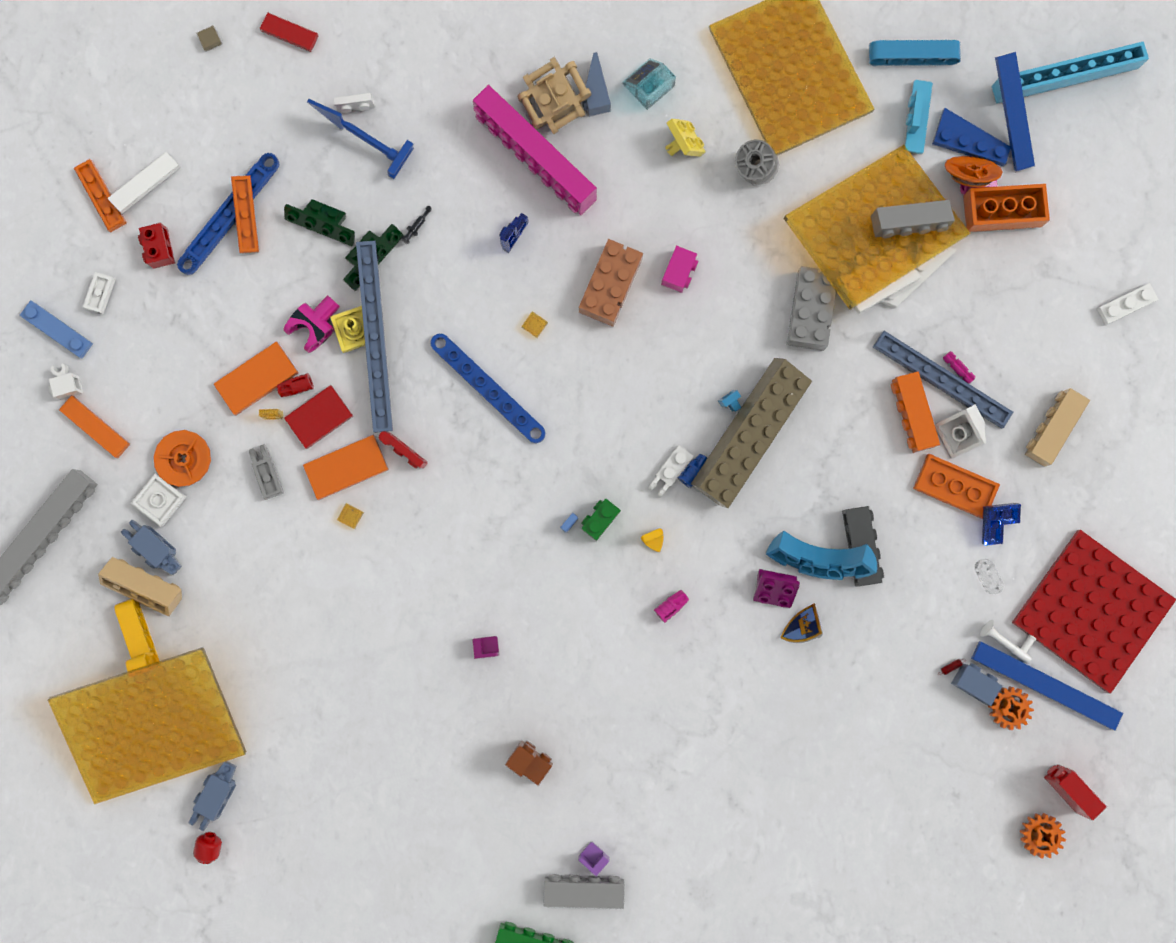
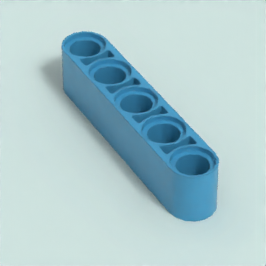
(914, 52)

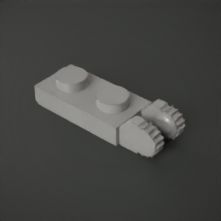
(266, 473)

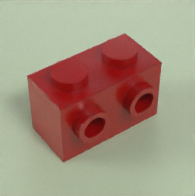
(156, 245)

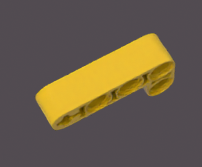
(136, 634)

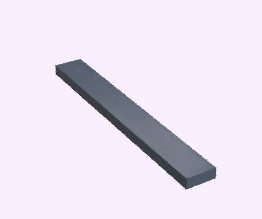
(942, 379)

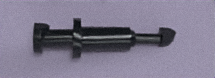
(412, 230)

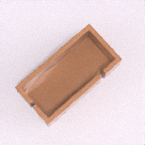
(610, 282)

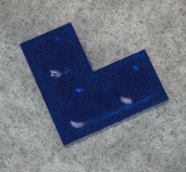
(512, 232)
(994, 520)

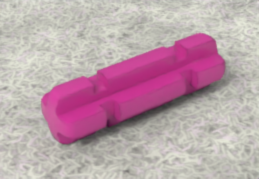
(959, 367)

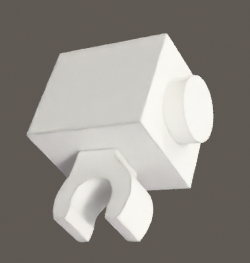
(64, 384)

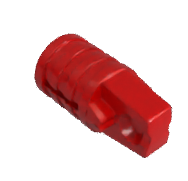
(295, 385)

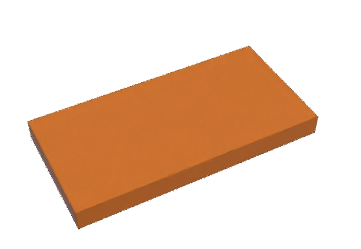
(255, 378)
(345, 467)
(955, 486)

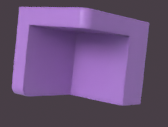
(593, 858)

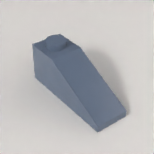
(599, 100)

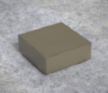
(209, 38)

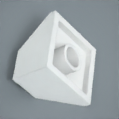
(962, 431)

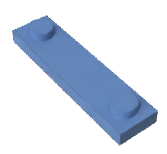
(56, 329)

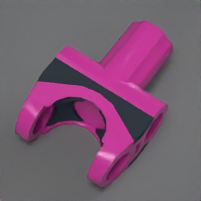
(315, 321)

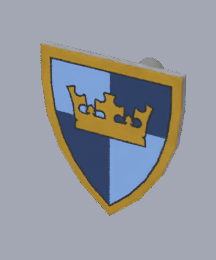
(803, 626)

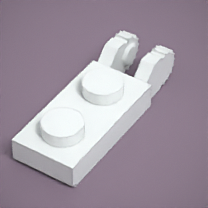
(672, 469)

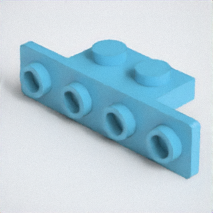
(918, 116)

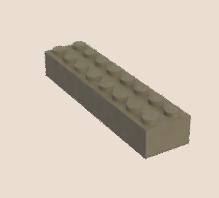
(751, 432)

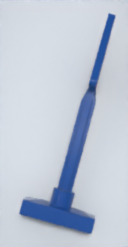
(398, 158)

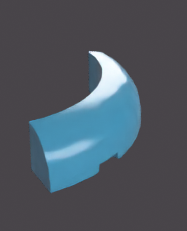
(822, 562)

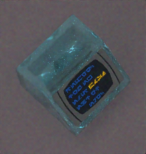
(650, 82)

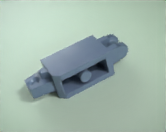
(152, 547)
(214, 796)

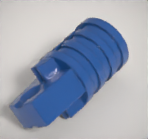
(691, 470)

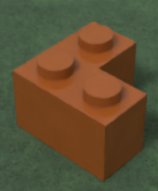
(529, 762)

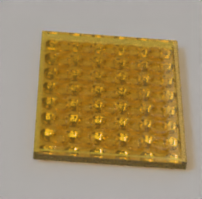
(791, 71)
(841, 235)
(147, 725)

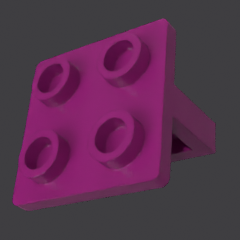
(776, 588)

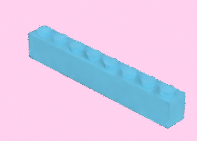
(1079, 70)

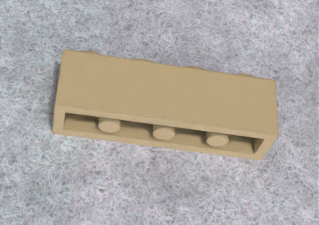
(1057, 427)
(140, 586)

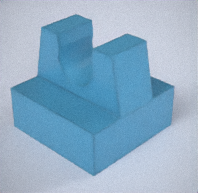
(731, 400)

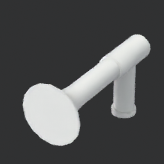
(989, 630)

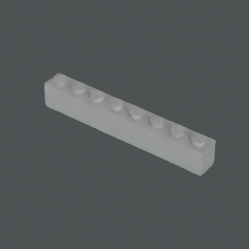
(43, 529)

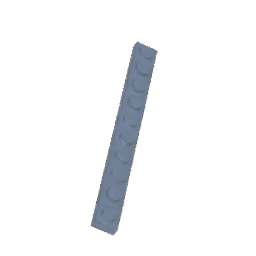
(374, 336)

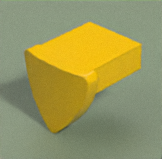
(654, 539)

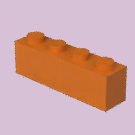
(915, 412)

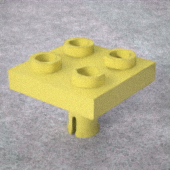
(684, 138)
(349, 329)

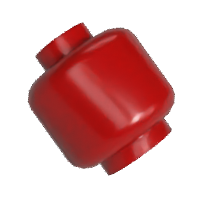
(207, 848)

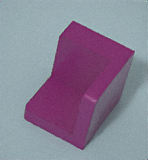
(485, 647)

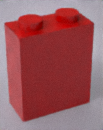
(1075, 792)

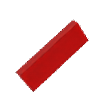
(289, 32)

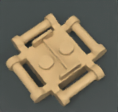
(554, 95)

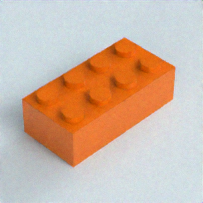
(1006, 207)

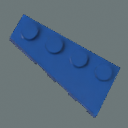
(966, 138)

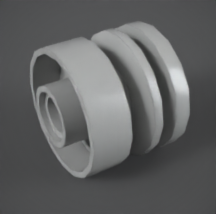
(749, 154)

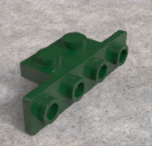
(322, 220)
(384, 245)

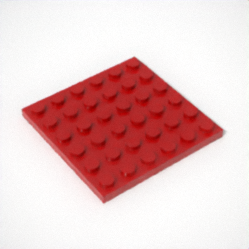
(1094, 611)

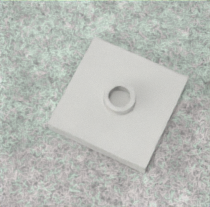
(158, 500)

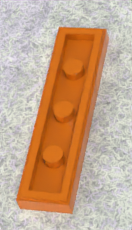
(99, 195)
(245, 214)
(94, 426)

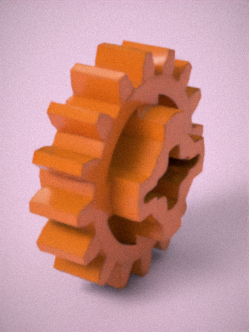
(1015, 715)
(1051, 834)

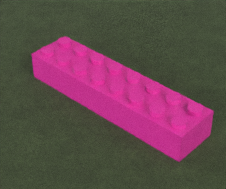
(534, 150)

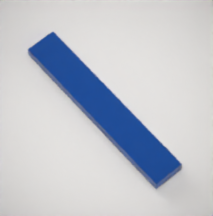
(1015, 111)

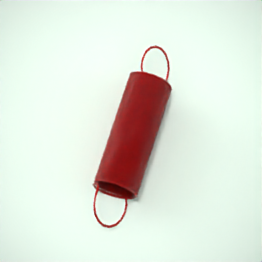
(952, 666)

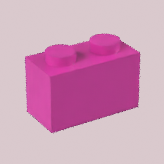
(679, 269)

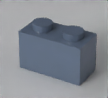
(976, 684)

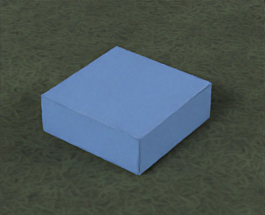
(569, 522)

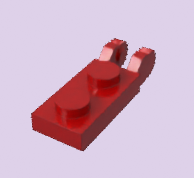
(402, 449)

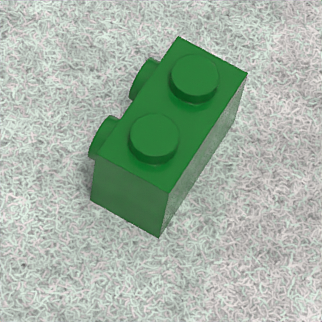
(601, 519)

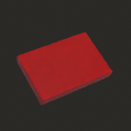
(318, 417)

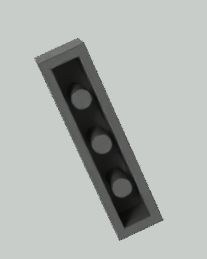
(861, 532)

